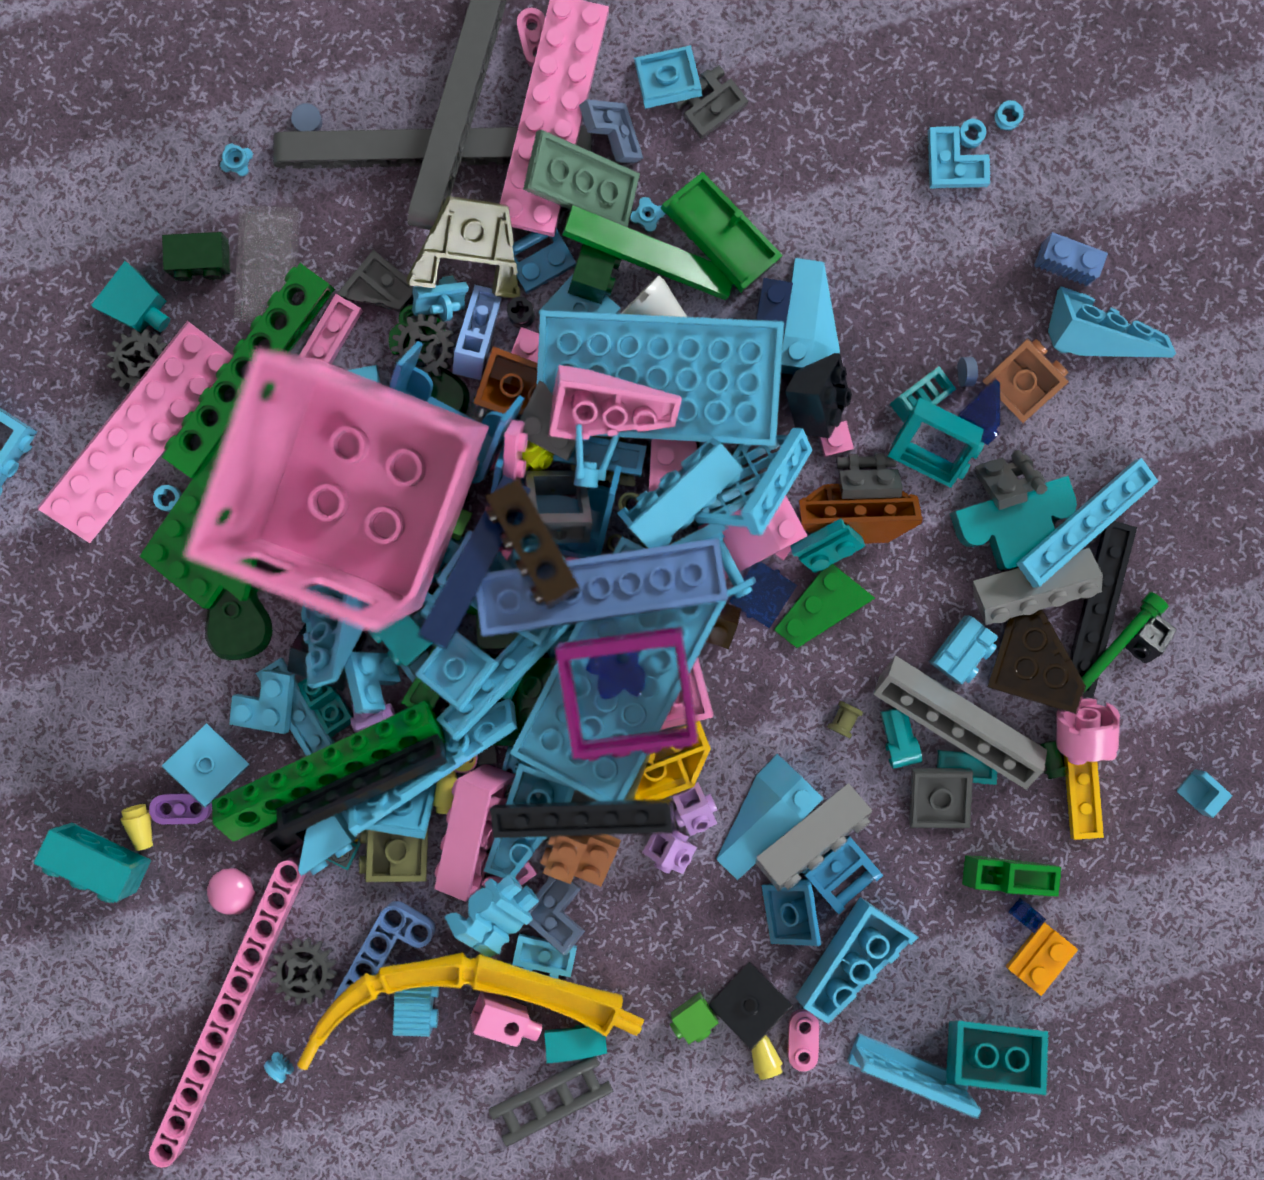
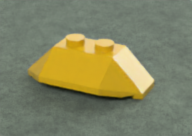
(673, 769)

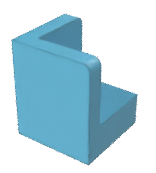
(1204, 793)

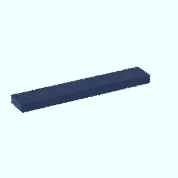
(465, 579)

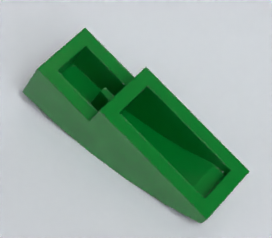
(1011, 876)

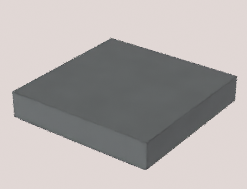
(940, 797)

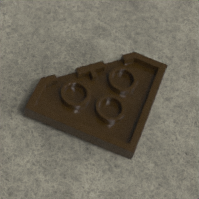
(1036, 665)

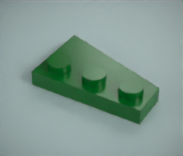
(822, 605)

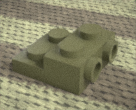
(393, 857)

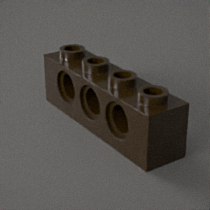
(513, 499)

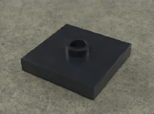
(750, 1005)

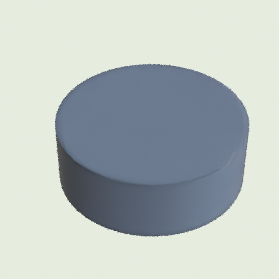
(306, 118)
(967, 371)

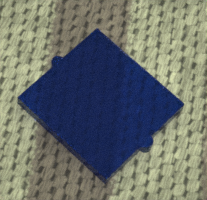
(768, 594)

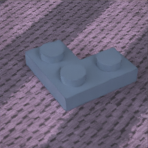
(615, 121)
(550, 918)

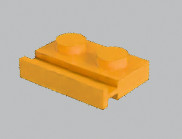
(1041, 958)

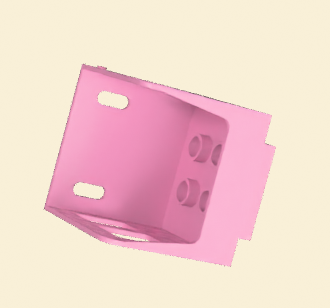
(337, 488)

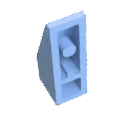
(476, 333)

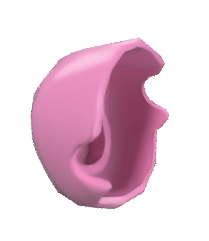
(230, 891)

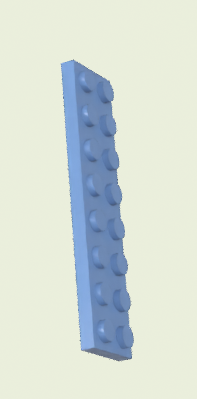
(609, 588)

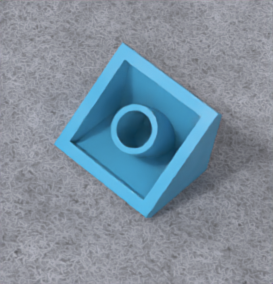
(791, 914)

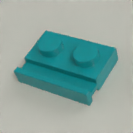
(828, 545)

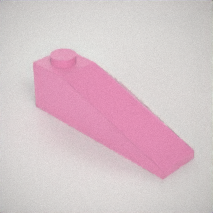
(607, 405)

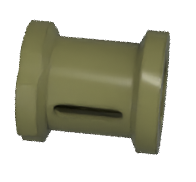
(845, 719)

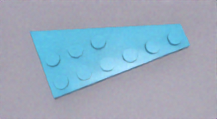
(487, 731)

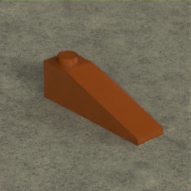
(505, 380)

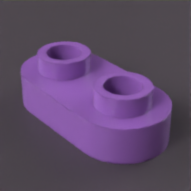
(181, 809)

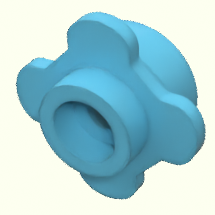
(230, 153)
(639, 217)

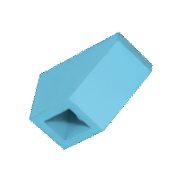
(323, 841)

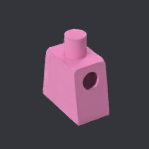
(503, 1020)

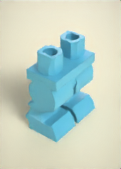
(493, 915)

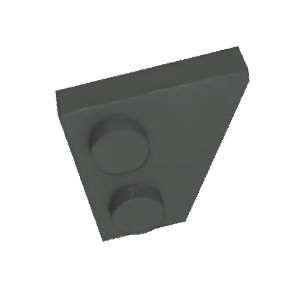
(378, 285)
(537, 423)

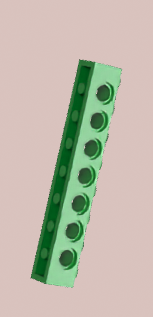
(229, 375)
(256, 803)

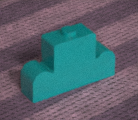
(1018, 527)

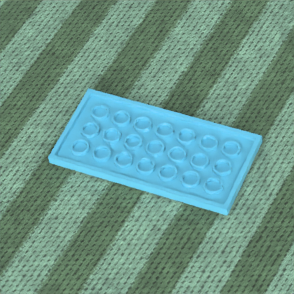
(717, 366)
(545, 735)

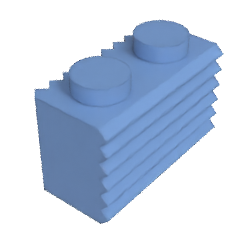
(1070, 259)

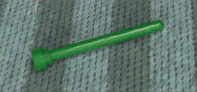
(1151, 607)

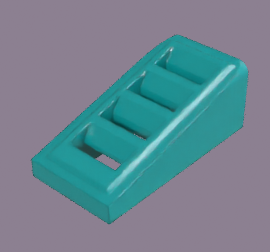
(905, 402)

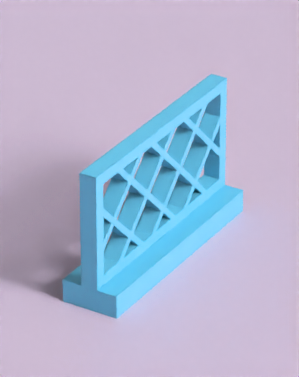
(770, 485)
(910, 1073)

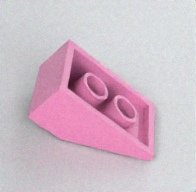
(750, 549)

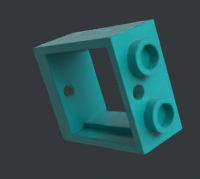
(927, 462)

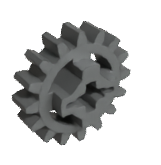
(437, 340)
(124, 354)
(295, 962)

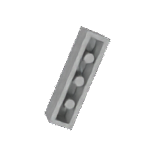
(1012, 595)
(814, 837)

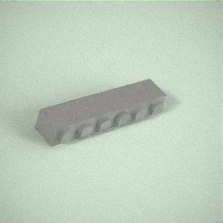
(961, 722)

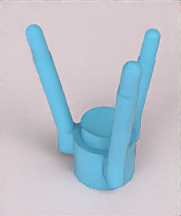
(586, 472)

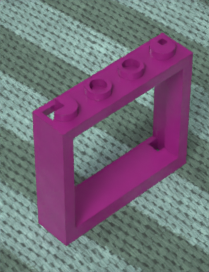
(623, 745)

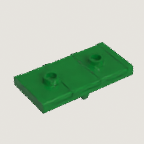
(721, 231)

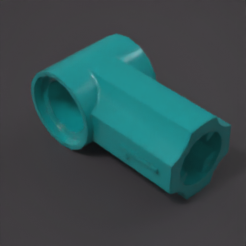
(900, 740)

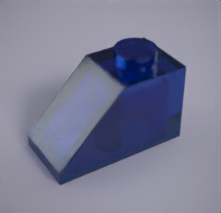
(985, 411)

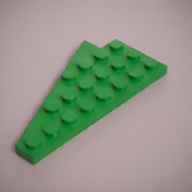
(170, 542)

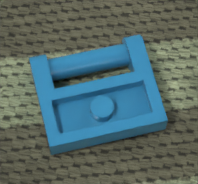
(544, 264)
(839, 867)

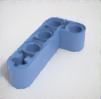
(391, 933)

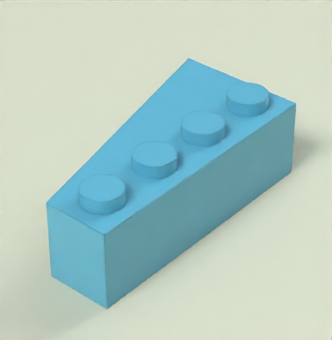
(682, 494)
(853, 959)

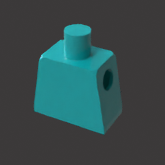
(132, 300)

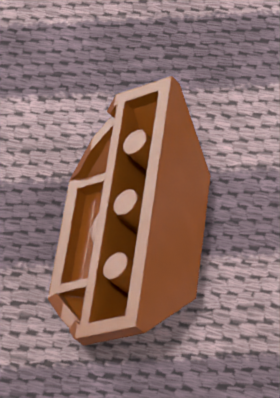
(873, 518)

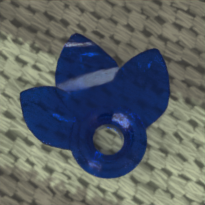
(616, 675)

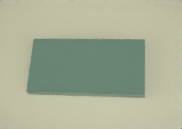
(580, 178)

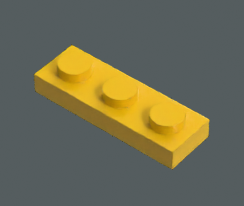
(1083, 800)

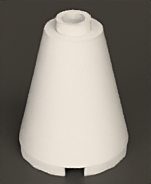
(655, 300)

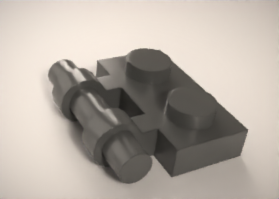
(716, 107)
(868, 483)
(1003, 485)

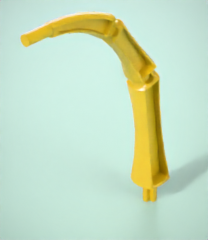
(587, 1005)

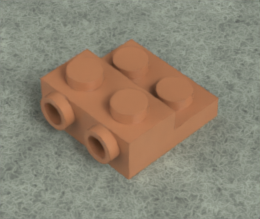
(1028, 379)
(580, 856)

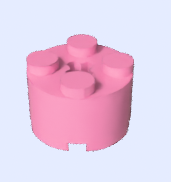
(1089, 734)

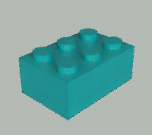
(91, 862)
(997, 1057)

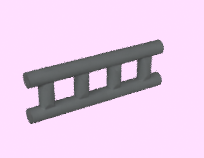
(543, 1117)

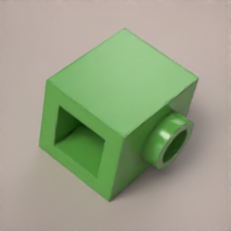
(693, 1019)

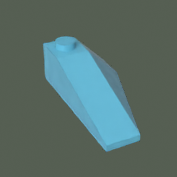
(329, 637)

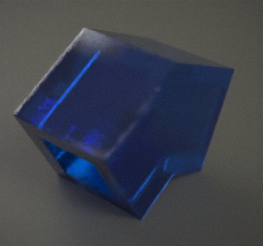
(1027, 915)

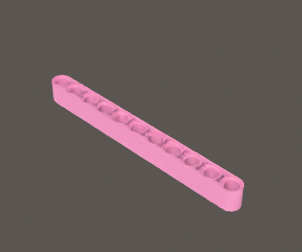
(222, 1023)

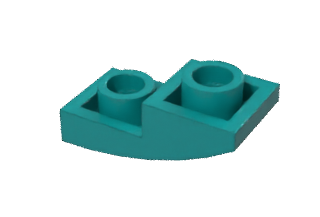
(328, 707)

